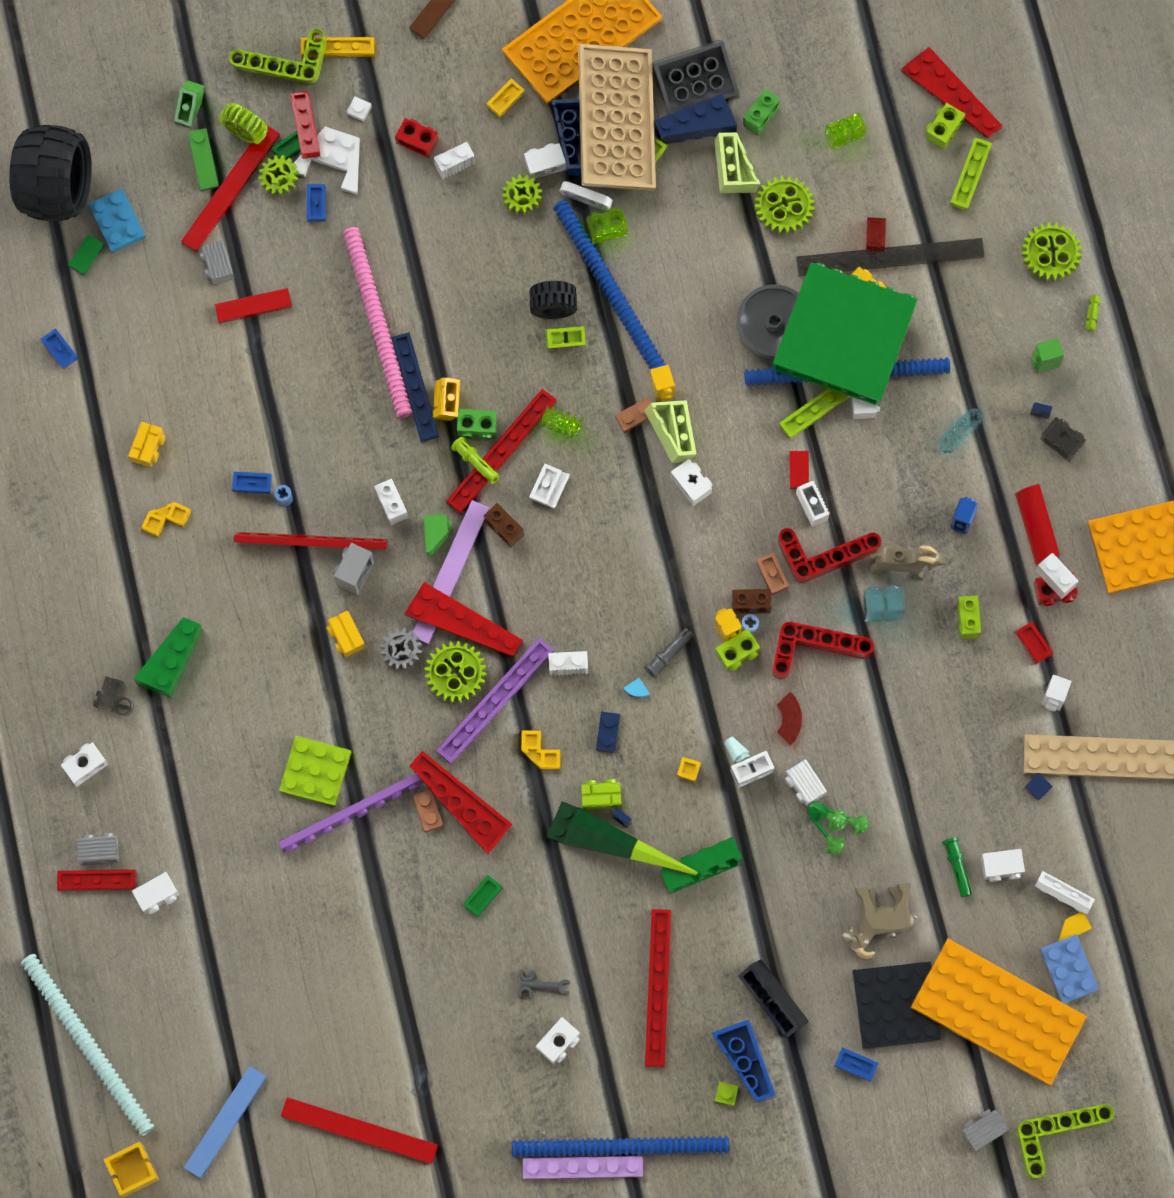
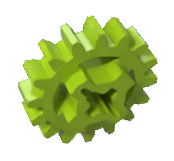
(283, 181)
(522, 202)

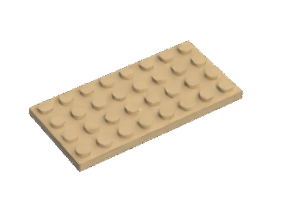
(616, 117)

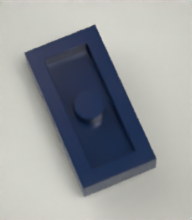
(607, 732)

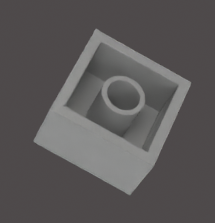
(353, 569)

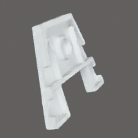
(339, 152)

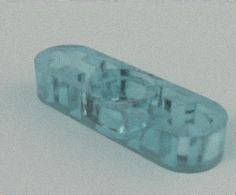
(966, 417)

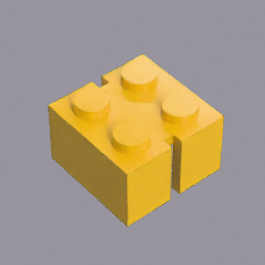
(132, 1169)

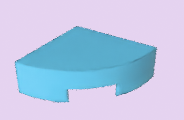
(636, 689)

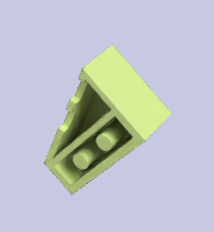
(733, 167)
(673, 429)

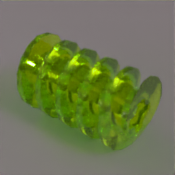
(561, 421)

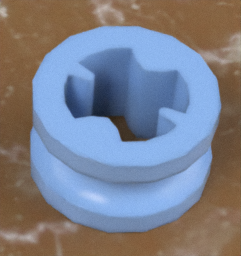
(754, 619)

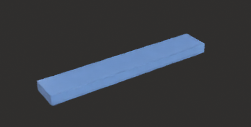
(225, 1122)

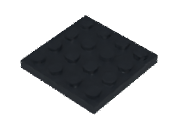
(885, 1004)

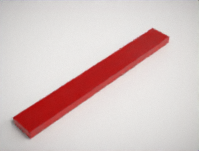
(229, 191)
(502, 450)
(309, 540)
(658, 988)
(359, 1130)

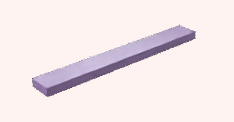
(455, 561)

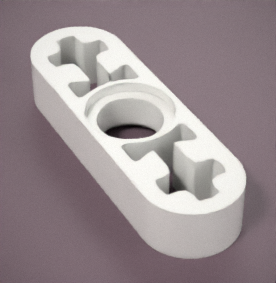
(586, 196)

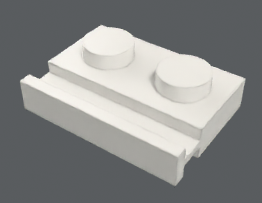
(549, 486)

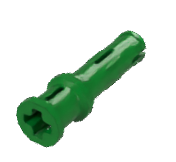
(955, 857)

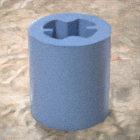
(283, 495)

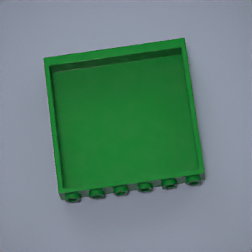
(844, 333)

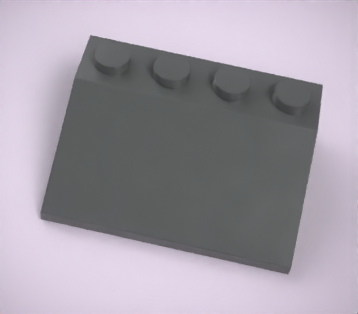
(694, 76)

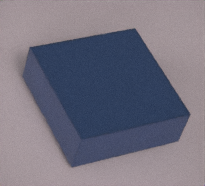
(1041, 410)
(1038, 786)
(621, 817)

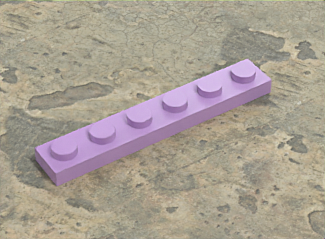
(582, 1167)

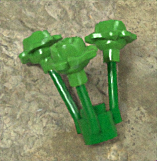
(837, 822)

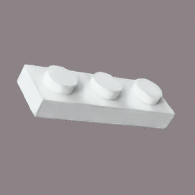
(1064, 892)

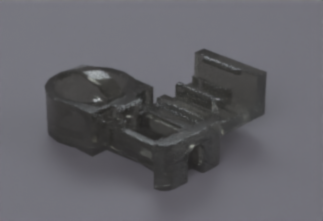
(111, 695)

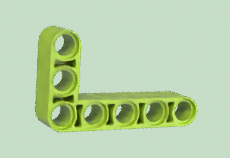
(283, 64)
(1056, 1128)

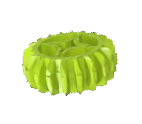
(243, 123)

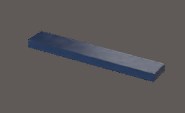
(415, 387)

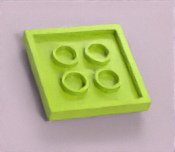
(315, 771)

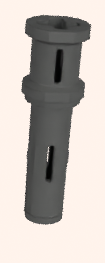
(663, 658)

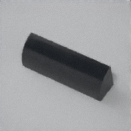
(773, 998)

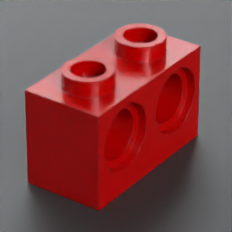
(414, 141)
(1050, 600)

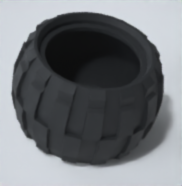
(50, 173)

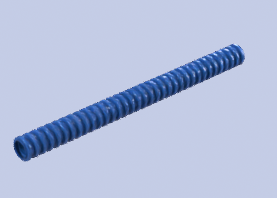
(608, 284)
(900, 368)
(620, 1146)

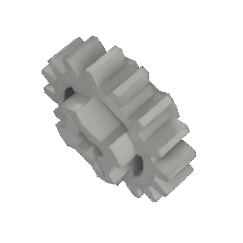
(404, 642)

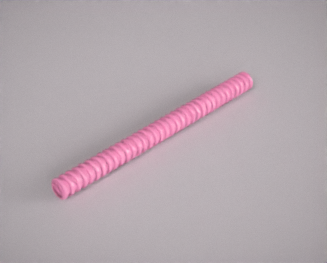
(378, 324)

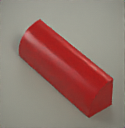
(1037, 523)

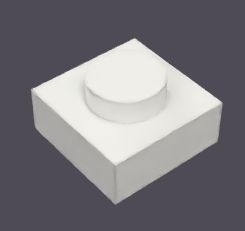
(359, 109)

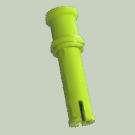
(470, 455)

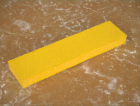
(344, 47)

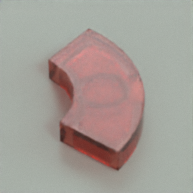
(791, 718)

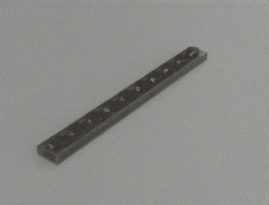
(895, 256)

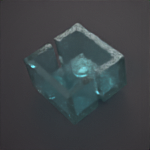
(893, 603)

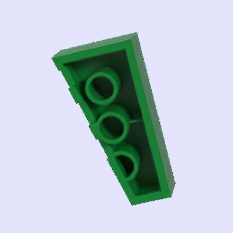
(169, 661)
(707, 863)

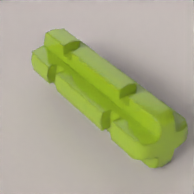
(1092, 314)

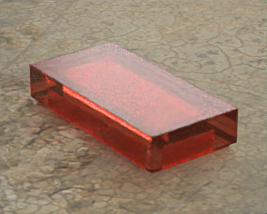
(875, 234)

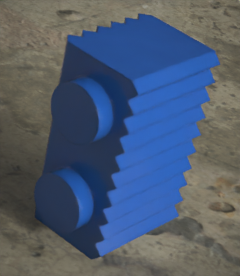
(964, 515)

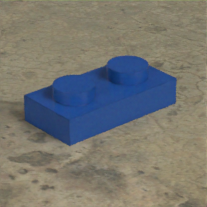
(316, 202)
(59, 348)
(252, 482)
(856, 1064)

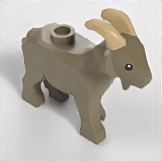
(906, 560)
(881, 920)

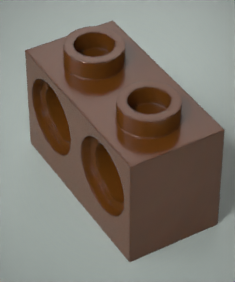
(503, 525)
(751, 601)

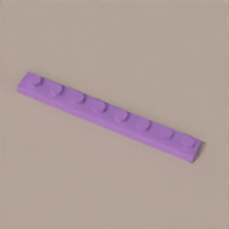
(494, 701)
(343, 817)

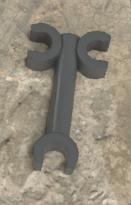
(527, 985)

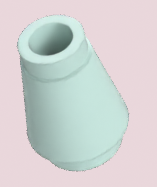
(736, 750)

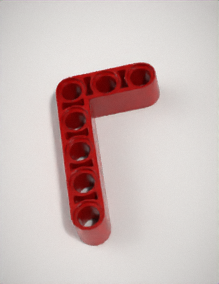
(825, 557)
(816, 643)

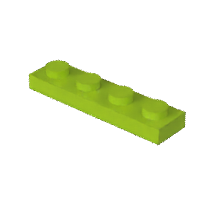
(971, 174)
(811, 412)

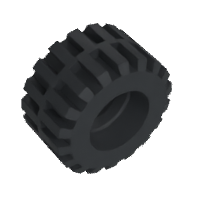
(553, 299)

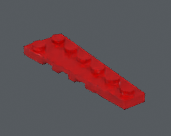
(942, 83)
(447, 614)
(471, 812)

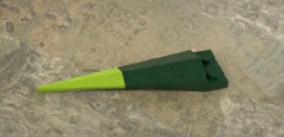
(583, 830)

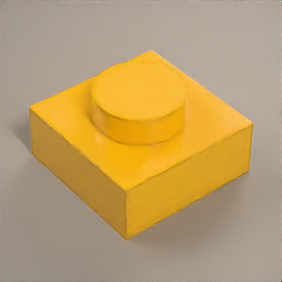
(688, 769)

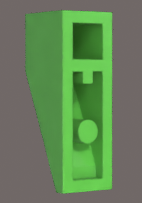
(203, 159)

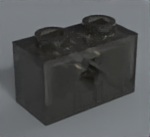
(1068, 447)

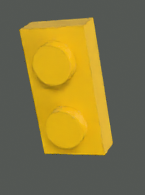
(505, 98)

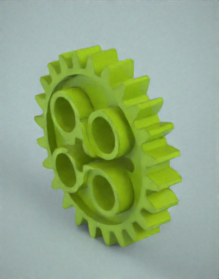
(778, 190)
(1034, 252)
(469, 662)

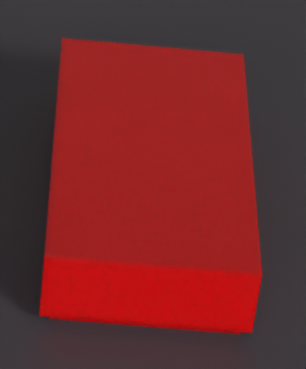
(799, 468)
(1033, 642)

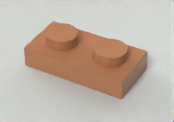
(633, 415)
(772, 573)
(428, 810)

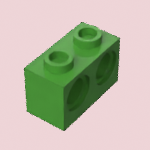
(761, 112)
(477, 418)

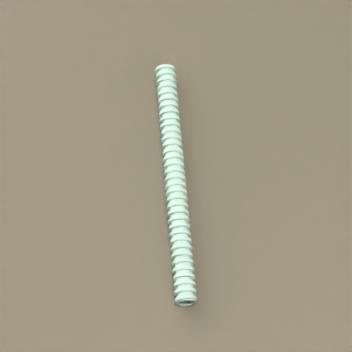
(87, 1045)

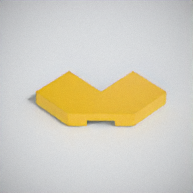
(157, 518)
(541, 758)
(1074, 925)

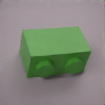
(1047, 355)

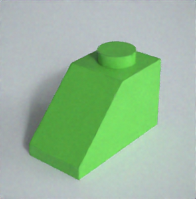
(189, 103)
(436, 532)

